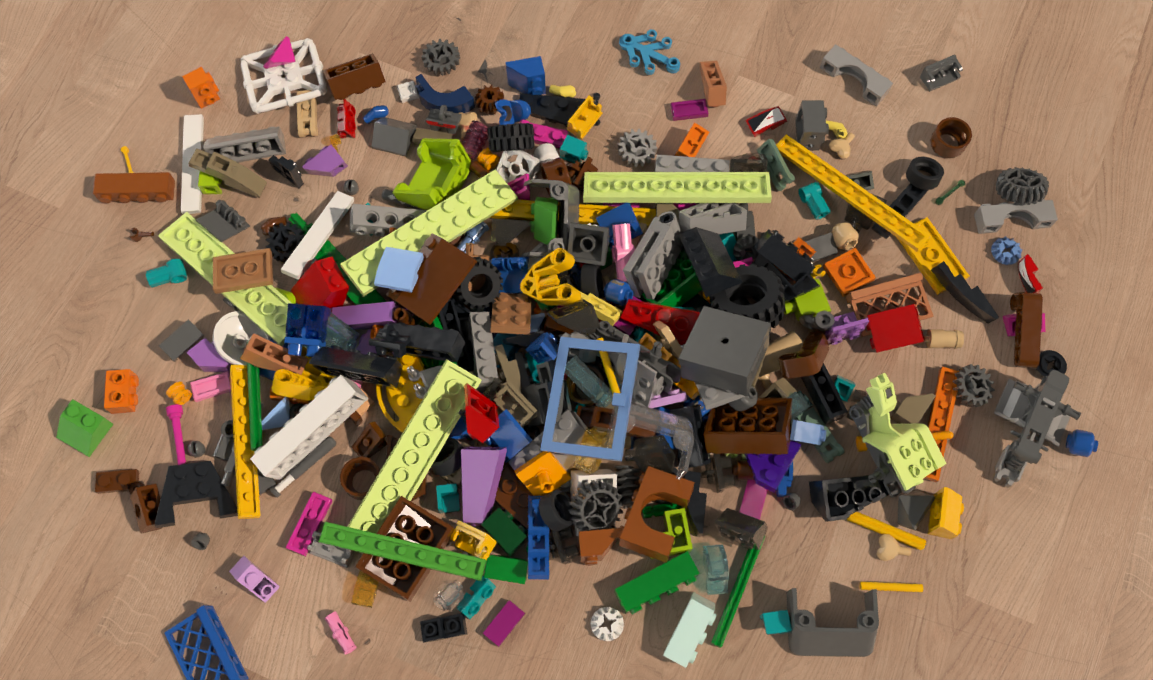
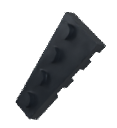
(552, 107)

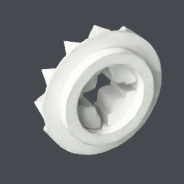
(603, 633)

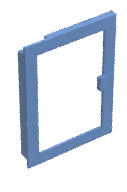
(621, 399)

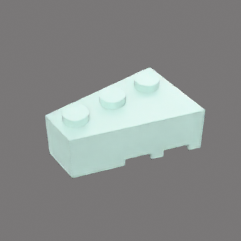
(690, 630)

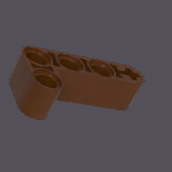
(1027, 328)
(808, 359)

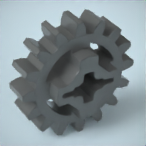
(441, 57)
(973, 385)

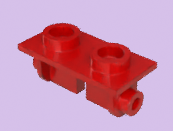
(346, 113)

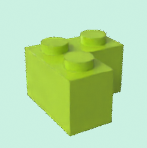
(677, 526)

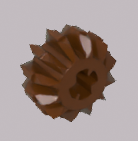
(487, 97)

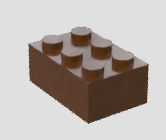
(354, 76)

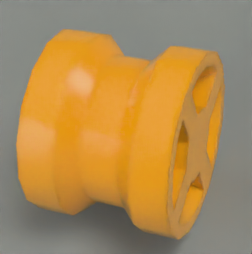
(488, 159)
(179, 393)

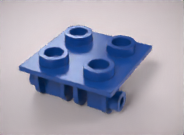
(620, 215)
(512, 272)

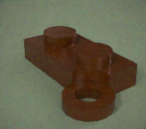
(117, 481)

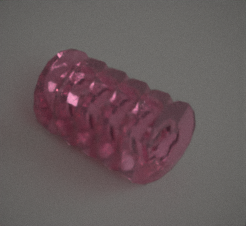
(475, 139)

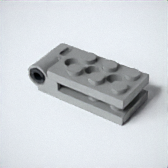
(654, 256)

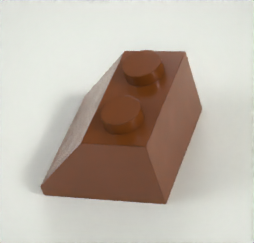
(596, 544)

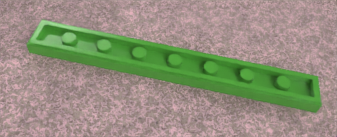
(402, 551)

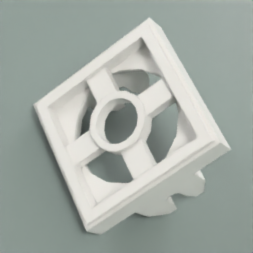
(503, 163)

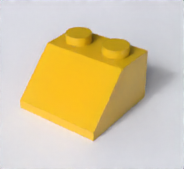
(945, 514)

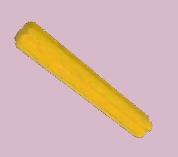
(883, 528)

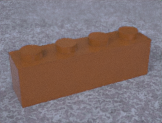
(134, 187)

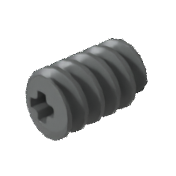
(626, 484)

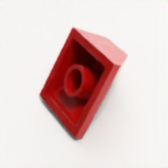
(480, 414)

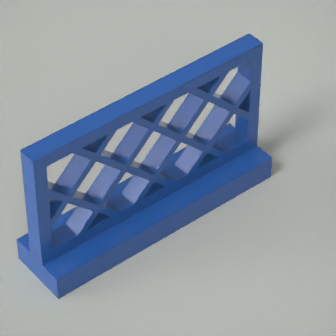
(218, 641)

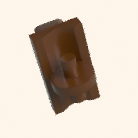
(579, 172)

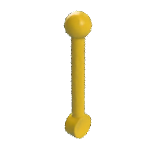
(125, 150)

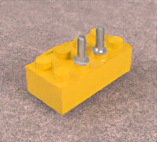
(408, 393)

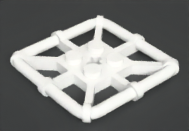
(278, 85)

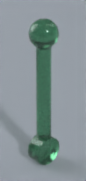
(939, 201)

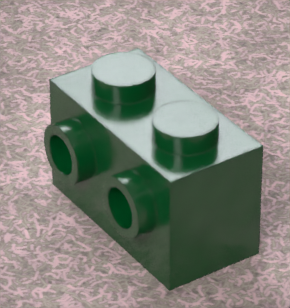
(505, 531)

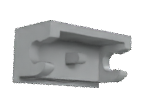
(331, 553)

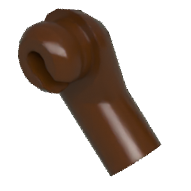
(270, 223)

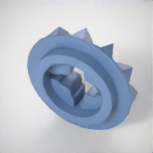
(1006, 257)

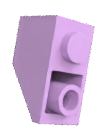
(254, 579)

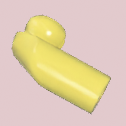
(564, 91)
(838, 129)

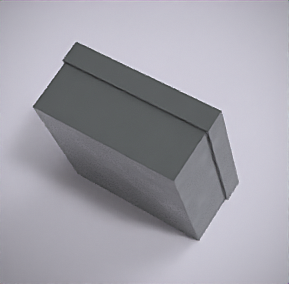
(724, 350)

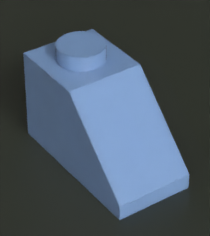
(807, 433)

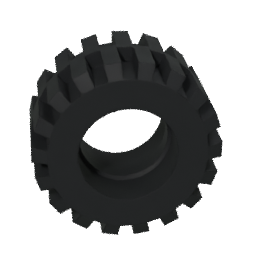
(511, 137)
(487, 292)

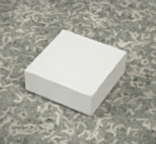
(407, 91)

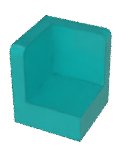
(448, 498)
(776, 622)

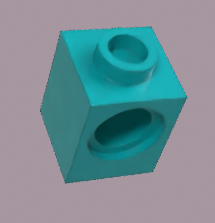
(573, 150)

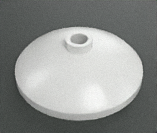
(233, 328)

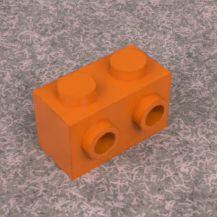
(202, 87)
(121, 391)

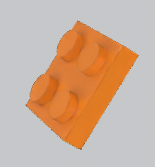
(849, 272)

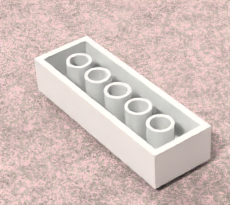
(309, 428)

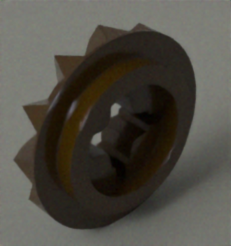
(509, 248)

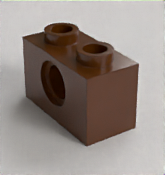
(146, 505)

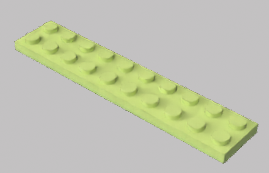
(677, 187)
(445, 220)
(198, 247)
(416, 447)

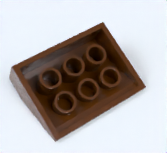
(438, 279)
(754, 431)
(410, 524)

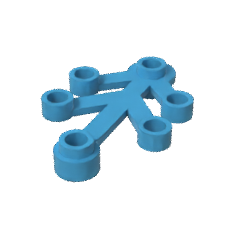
(648, 51)

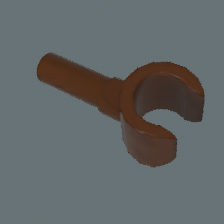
(139, 235)

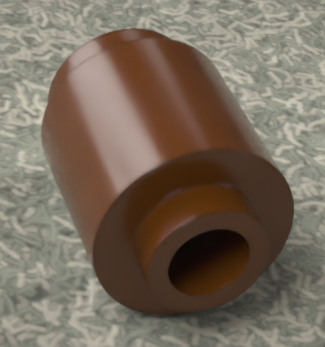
(742, 470)

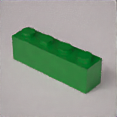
(656, 583)

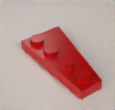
(646, 314)

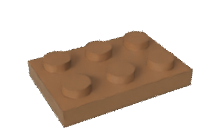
(242, 271)
(511, 314)

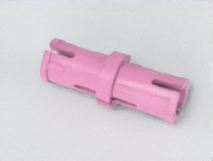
(340, 633)

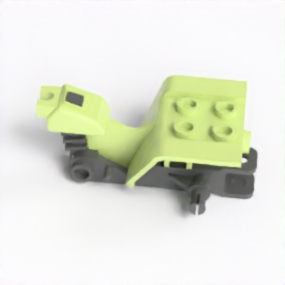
(900, 451)

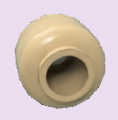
(845, 236)

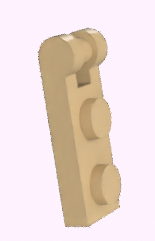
(307, 116)

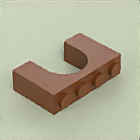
(654, 486)

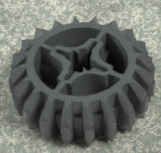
(1022, 186)
(608, 504)

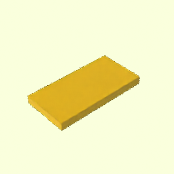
(932, 254)

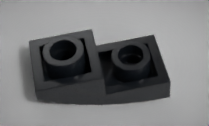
(443, 628)

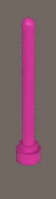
(175, 413)

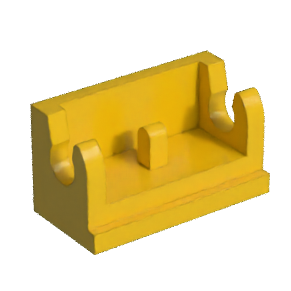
(584, 118)
(473, 540)

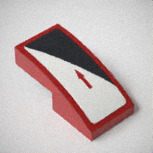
(765, 120)
(1027, 269)

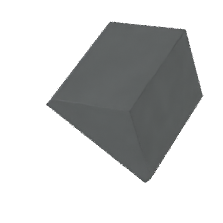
(393, 136)
(589, 243)

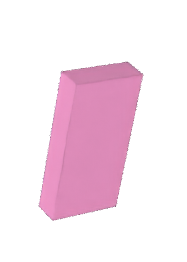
(211, 386)

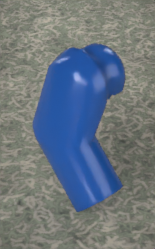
(376, 112)

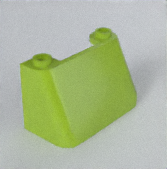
(439, 174)

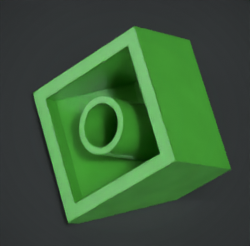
(545, 219)
(82, 428)

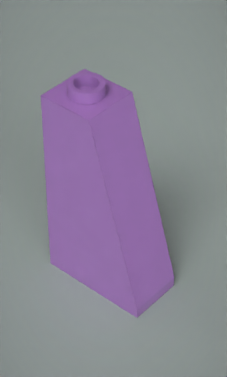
(367, 315)
(480, 481)

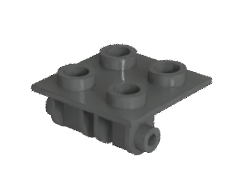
(223, 221)

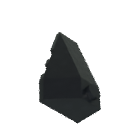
(844, 496)

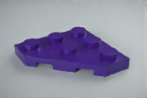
(771, 468)

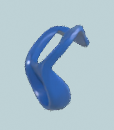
(519, 109)

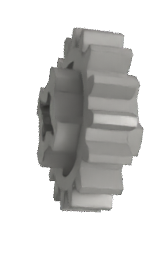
(637, 147)

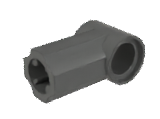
(226, 441)

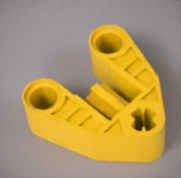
(542, 280)
(300, 386)

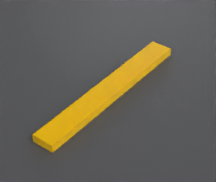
(246, 471)

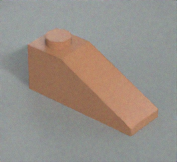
(713, 83)
(271, 356)

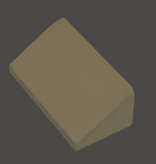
(430, 134)

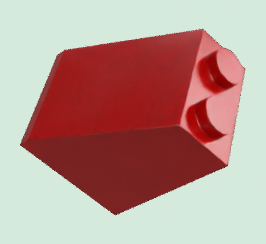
(321, 285)
(895, 328)

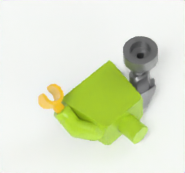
(812, 308)

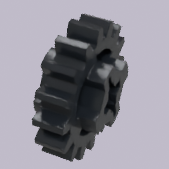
(279, 241)

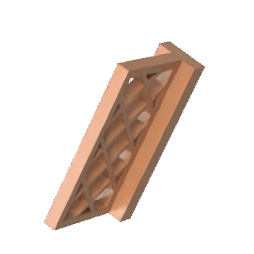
(889, 288)

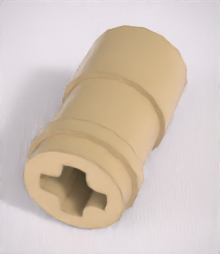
(941, 338)

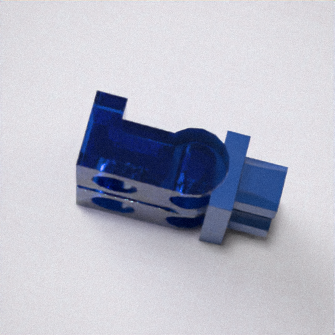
(306, 327)

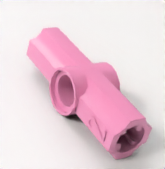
(622, 248)

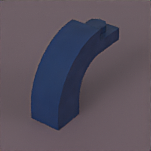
(456, 101)

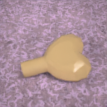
(466, 121)
(842, 146)
(890, 548)

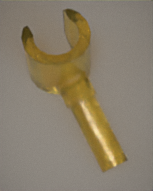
(335, 140)

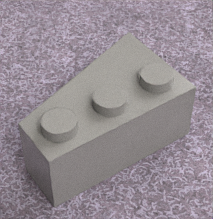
(714, 217)

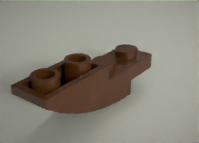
(600, 418)

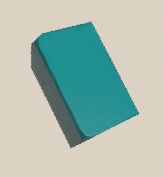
(844, 387)

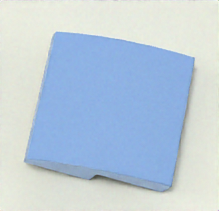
(398, 269)

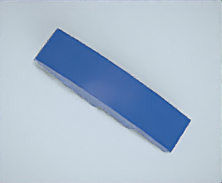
(537, 542)

